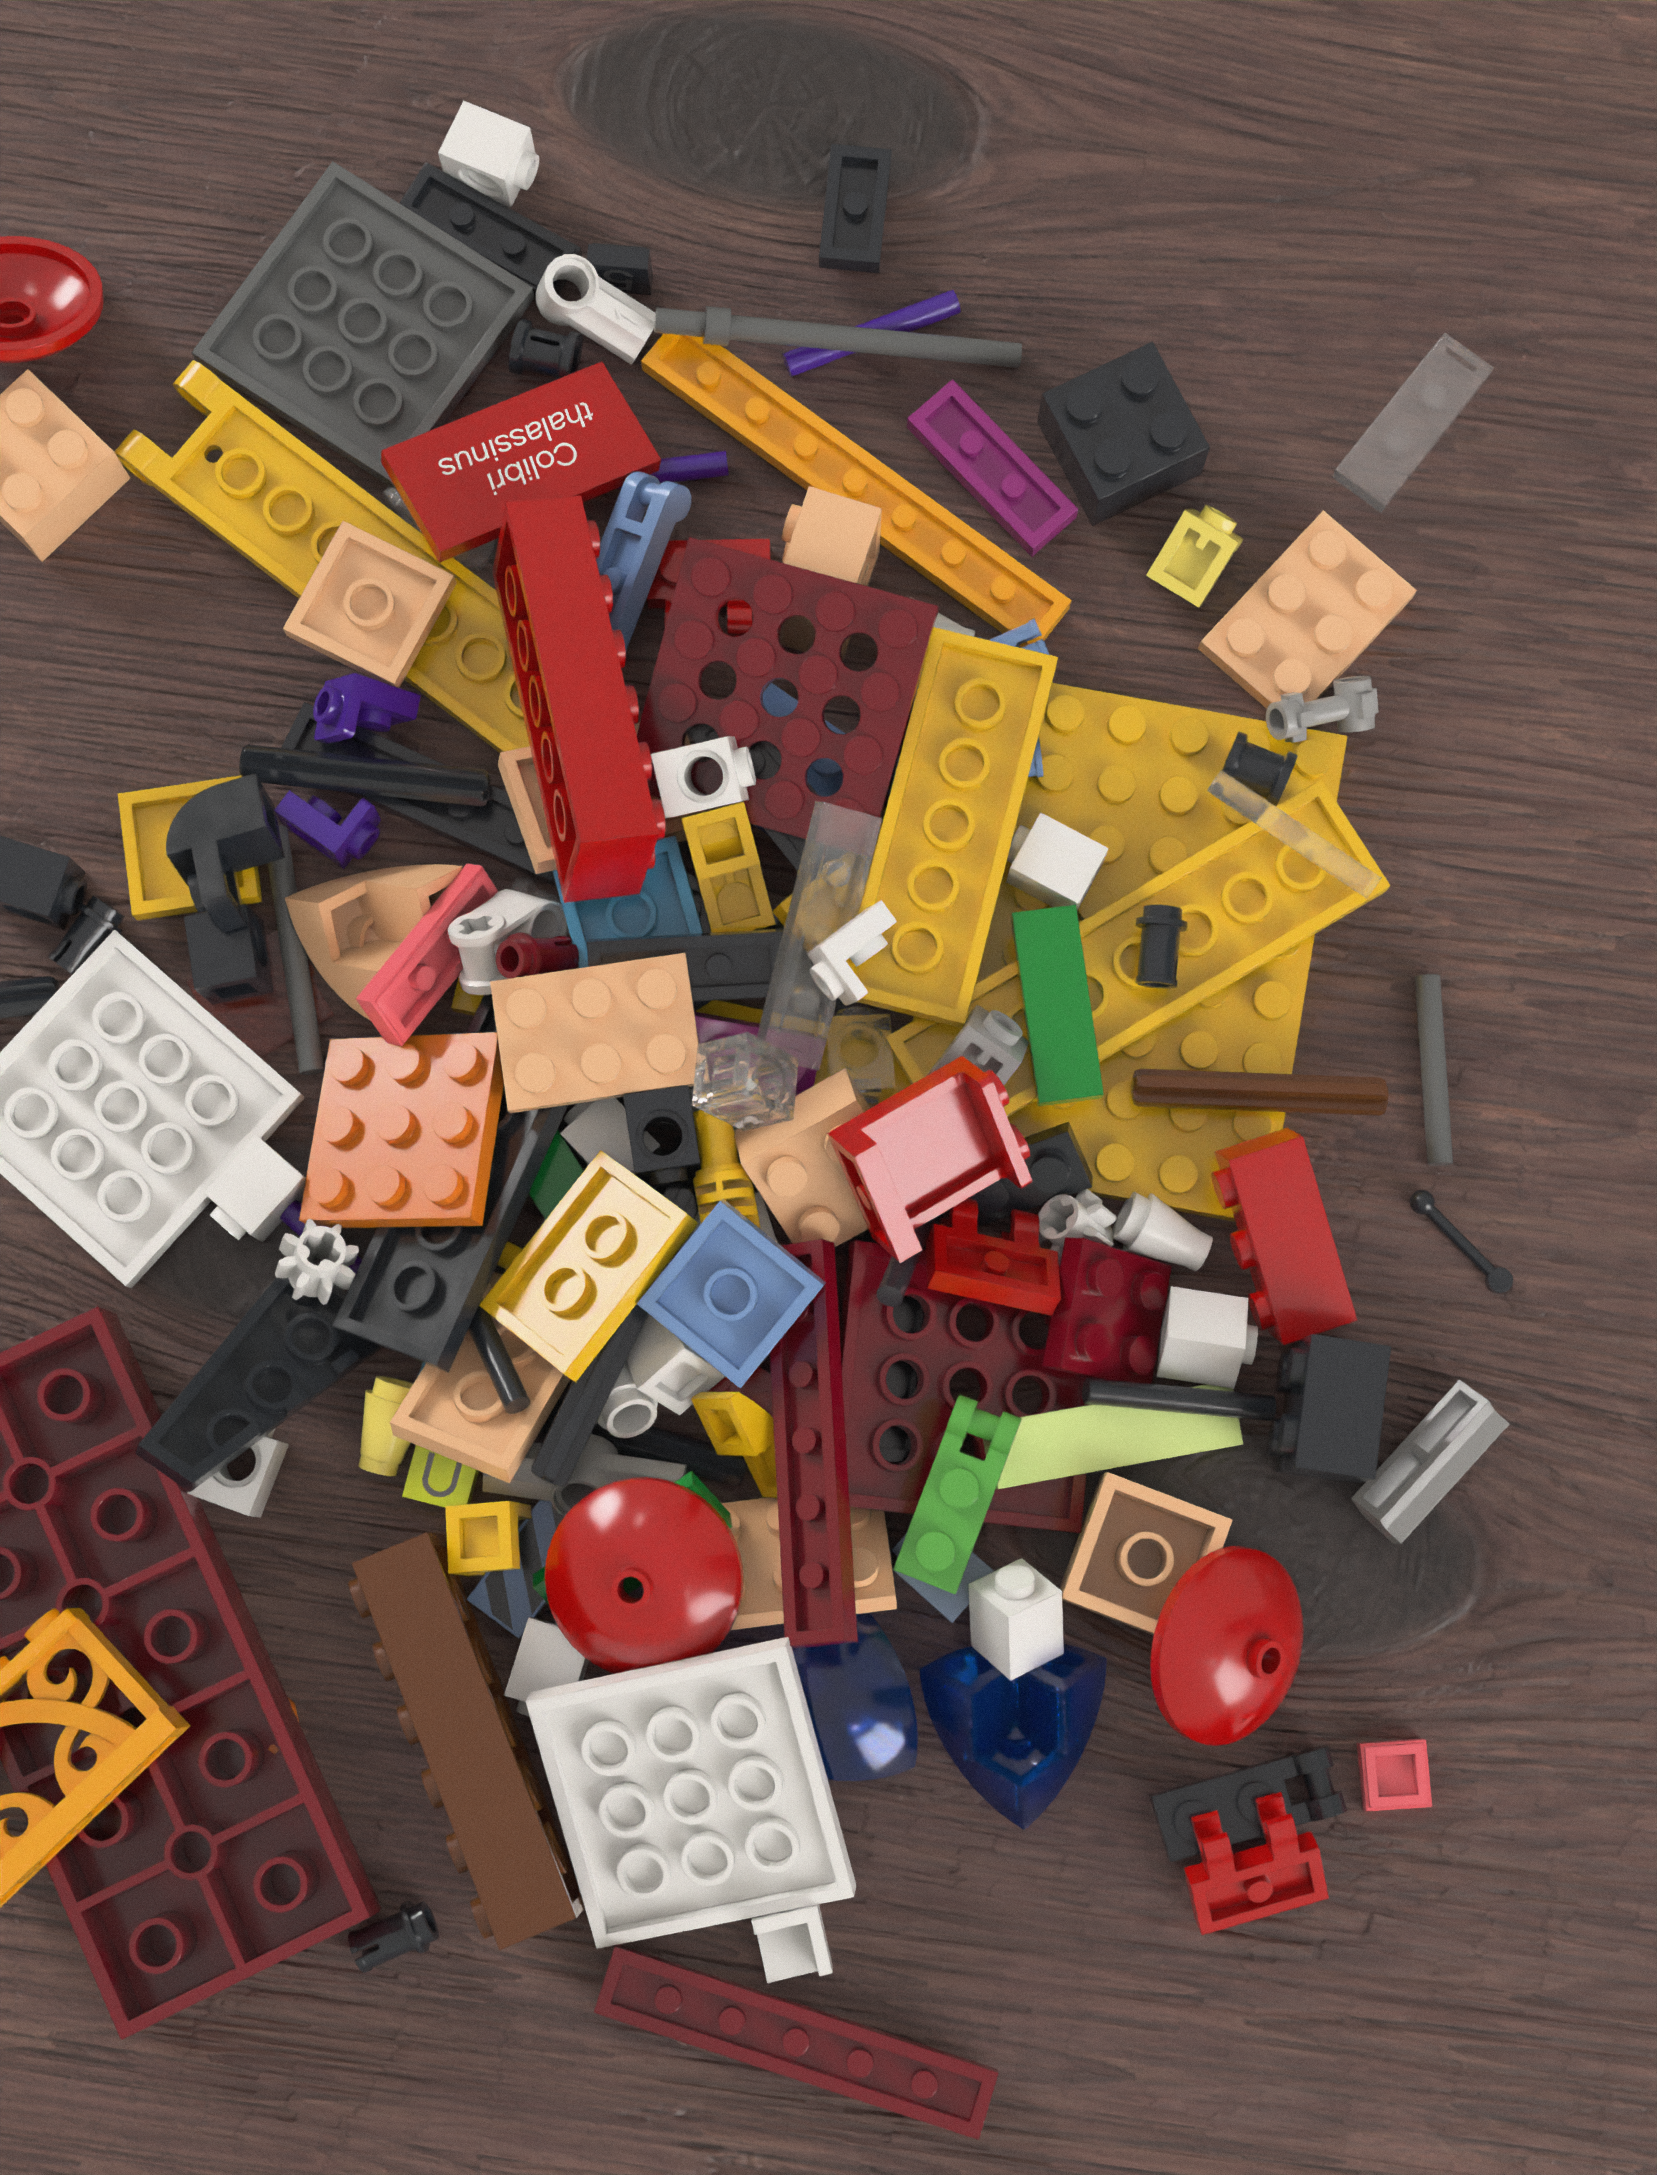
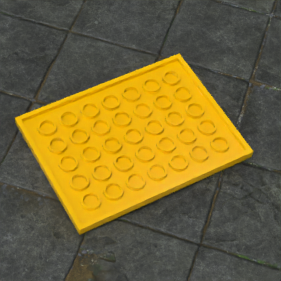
(1139, 785)

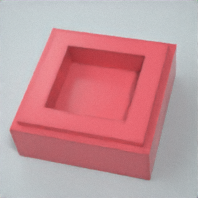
(1394, 1774)

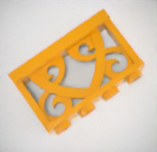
(120, 1746)

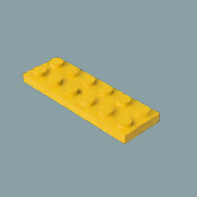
(952, 821)

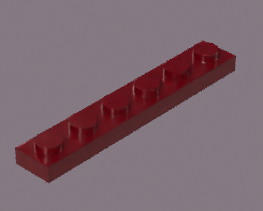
(813, 1466)
(797, 2041)

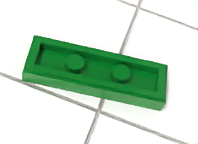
(1056, 1005)

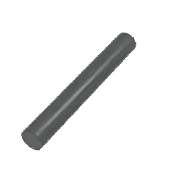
(1433, 1070)

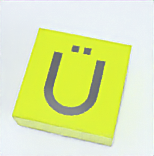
(439, 1479)

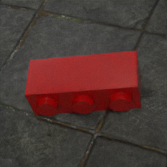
(1283, 1236)

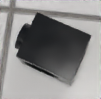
(39, 883)
(229, 962)
(655, 1106)

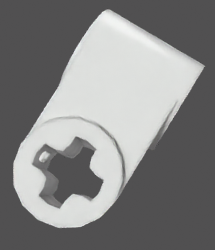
(490, 924)

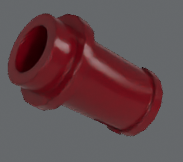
(527, 956)

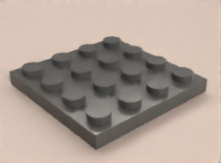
(363, 322)

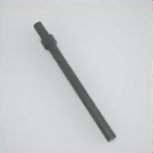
(719, 326)

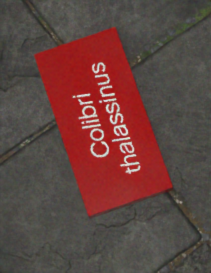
(541, 444)

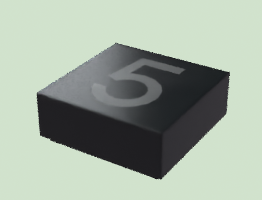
(623, 266)

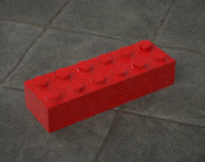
(576, 699)

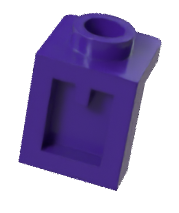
(363, 703)
(318, 826)

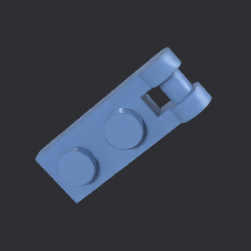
(634, 549)

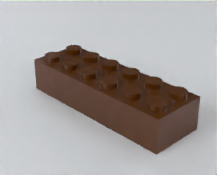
(469, 1740)

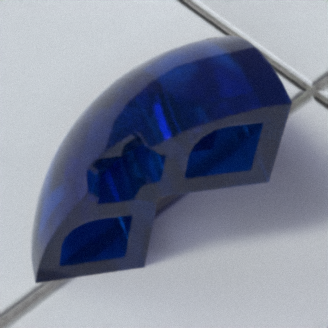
(860, 1705)
(1015, 1735)

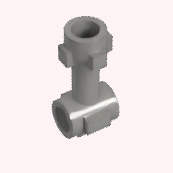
(1351, 706)

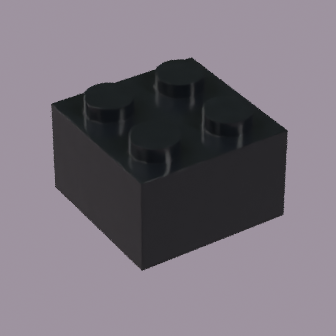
(1122, 433)
(1330, 1409)

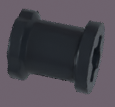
(544, 351)
(1259, 768)

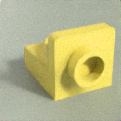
(1196, 553)

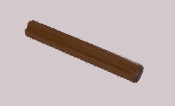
(1259, 1092)

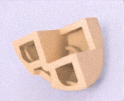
(362, 919)

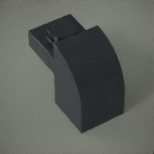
(221, 834)

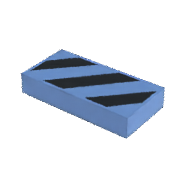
(510, 1594)

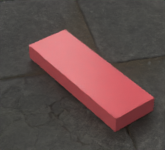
(424, 962)

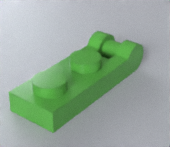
(956, 1497)

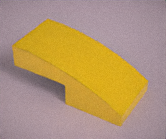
(728, 869)
(741, 1429)

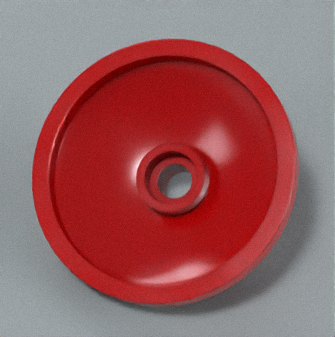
(45, 298)
(672, 1547)
(1226, 1645)

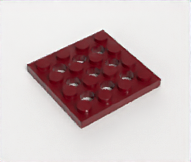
(837, 610)
(936, 1351)

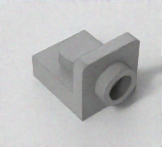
(989, 1043)

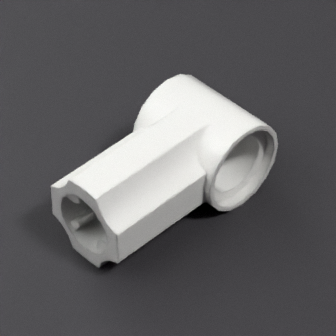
(601, 313)

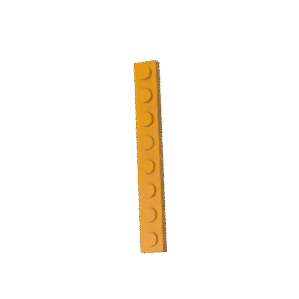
(825, 459)

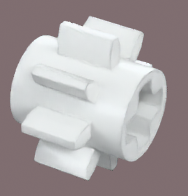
(1074, 1218)
(315, 1243)

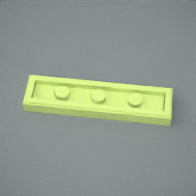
(1107, 1438)

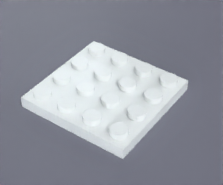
(129, 1107)
(692, 1793)

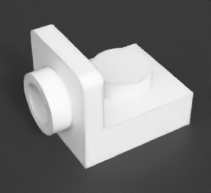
(855, 940)

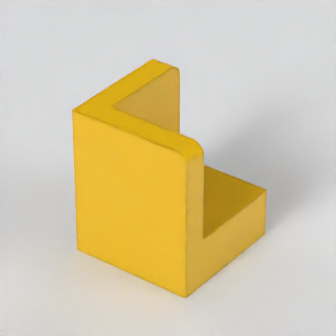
(484, 1537)

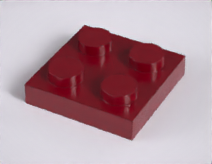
(1107, 1313)

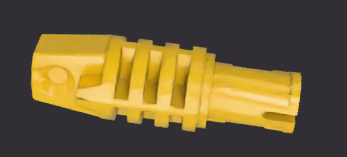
(720, 1170)

